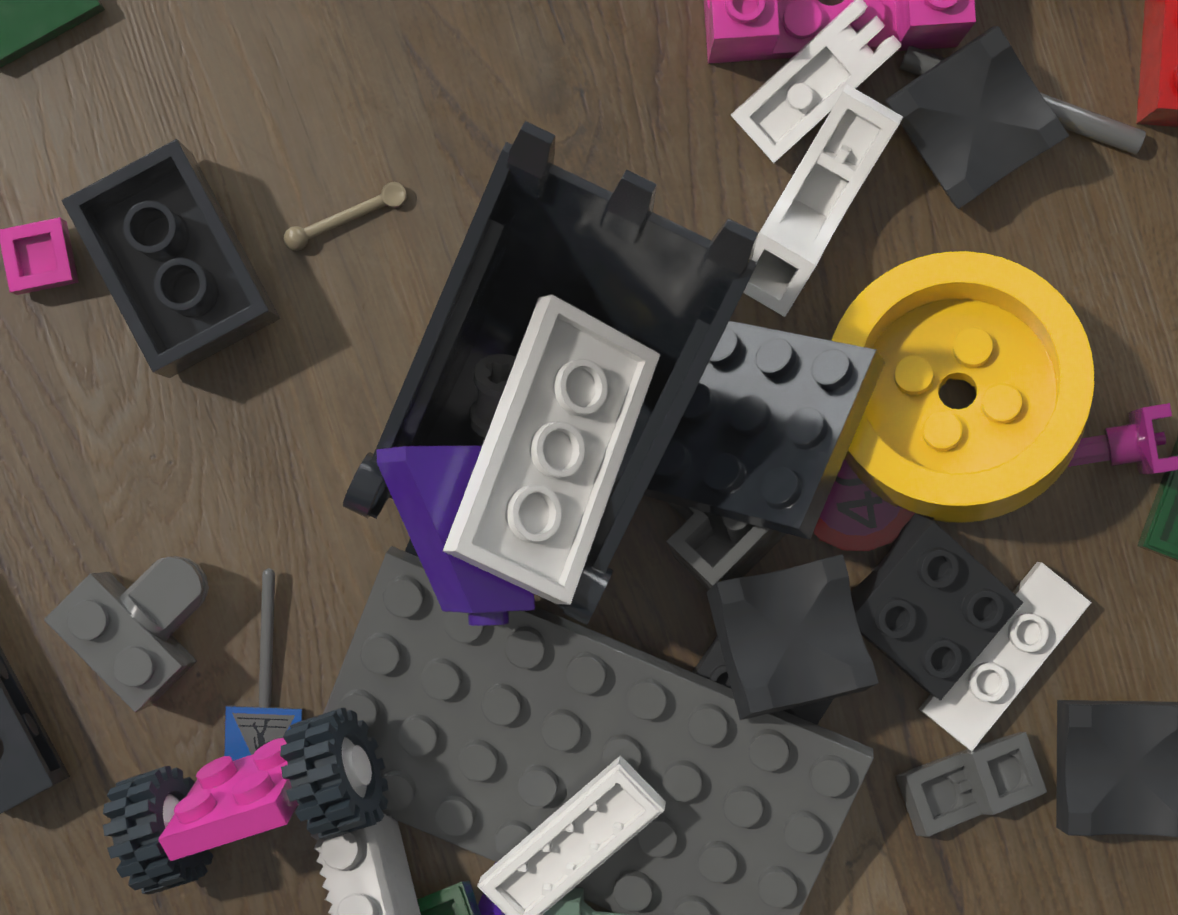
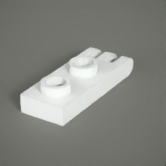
(813, 81)

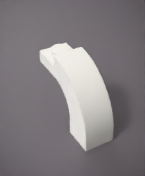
(818, 197)

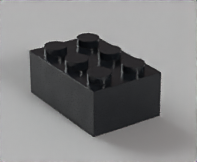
(170, 259)

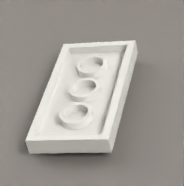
(552, 451)

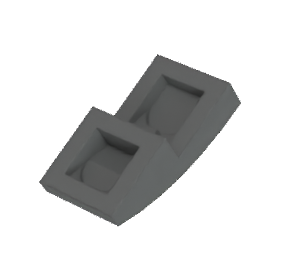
(971, 784)

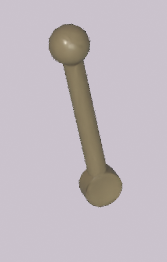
(392, 196)

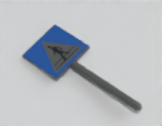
(253, 726)

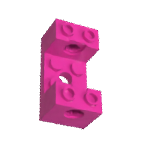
(783, 27)

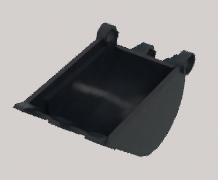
(605, 255)

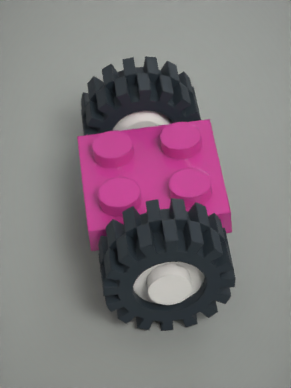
(170, 822)

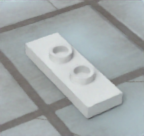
(1010, 658)
(573, 841)

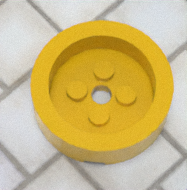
(999, 332)

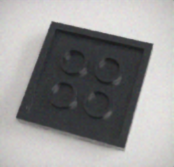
(768, 428)

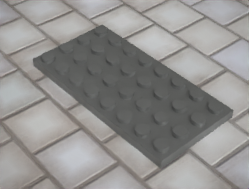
(515, 718)

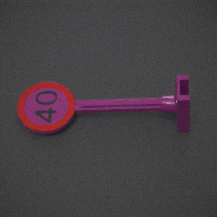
(863, 521)

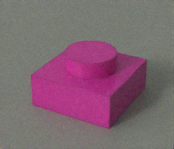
(38, 256)

